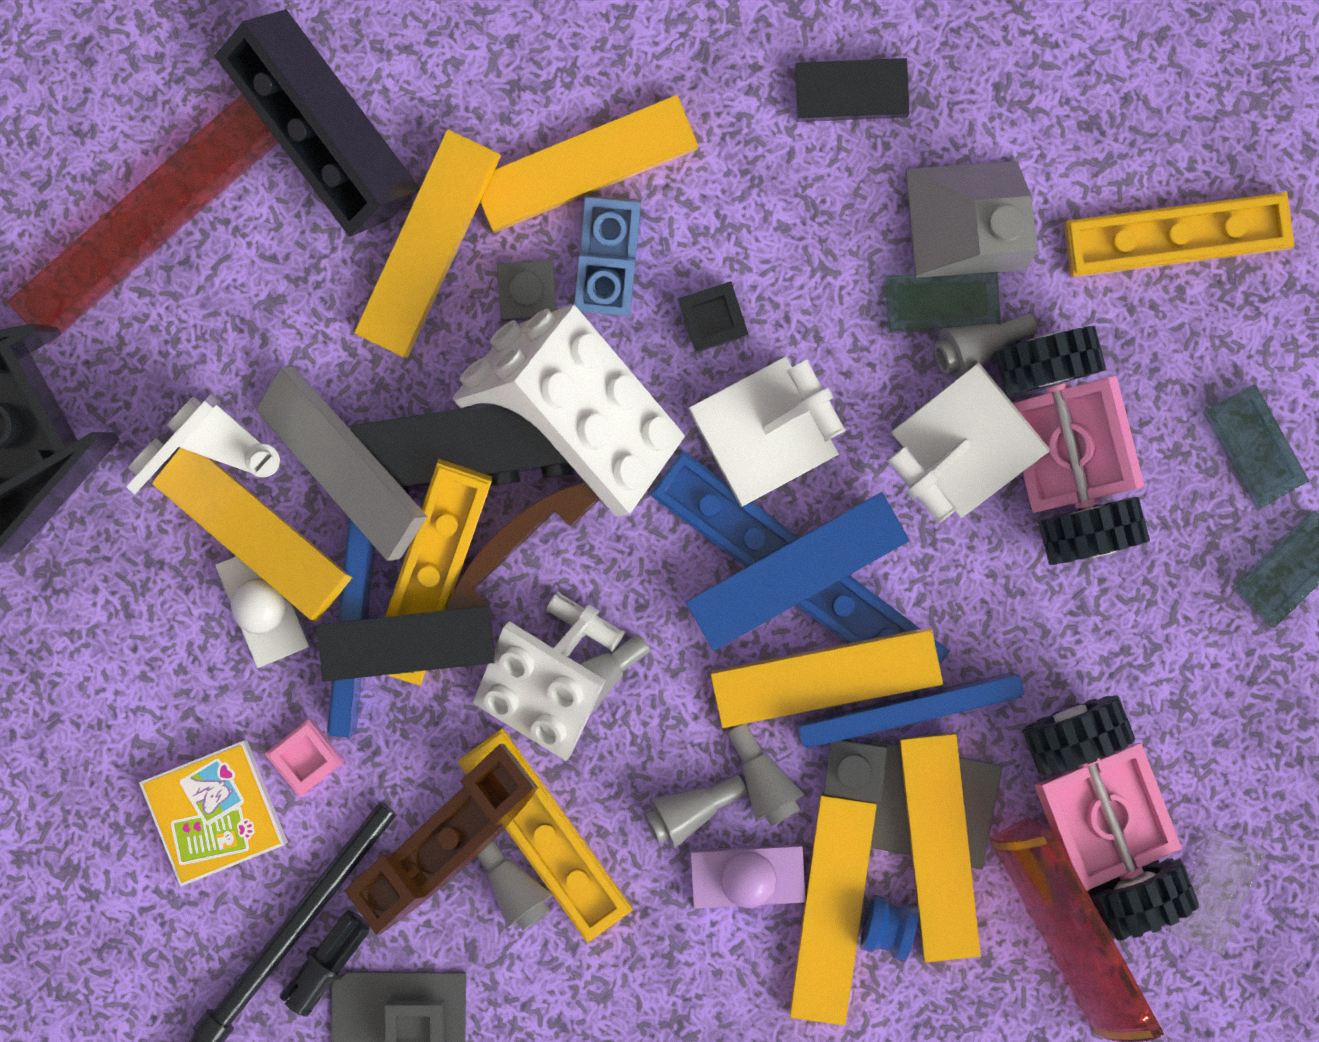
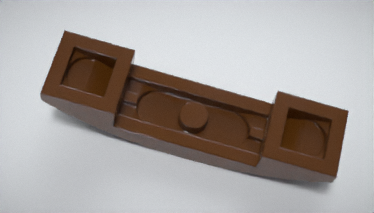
(570, 506)
(445, 842)

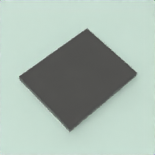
(980, 791)
(362, 997)

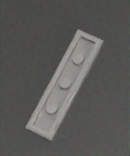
(341, 463)

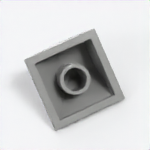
(970, 219)

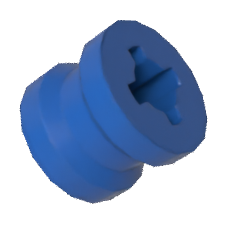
(889, 928)

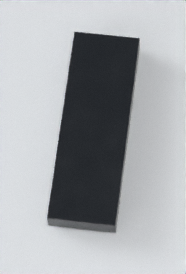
(405, 643)

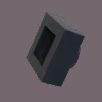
(713, 317)

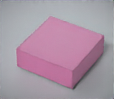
(304, 757)

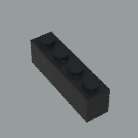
(316, 121)
(477, 438)

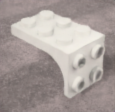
(580, 398)

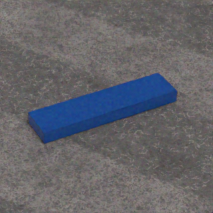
(797, 571)
(353, 606)
(910, 709)

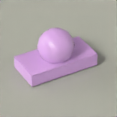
(748, 876)

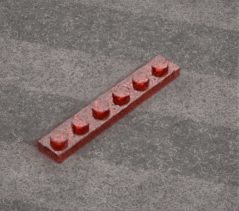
(145, 218)

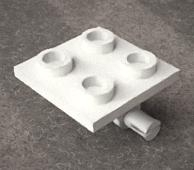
(769, 428)
(210, 433)
(964, 446)
(542, 688)

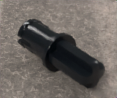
(325, 964)

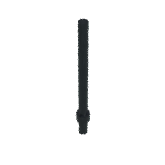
(217, 1023)

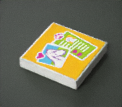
(213, 812)

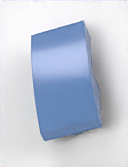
(607, 255)

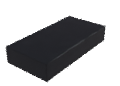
(851, 90)

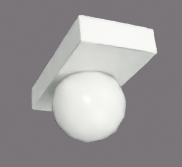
(265, 617)

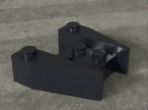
(37, 446)

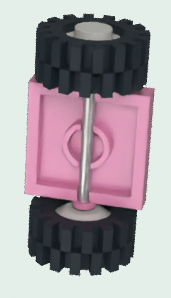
(1087, 442)
(1110, 817)

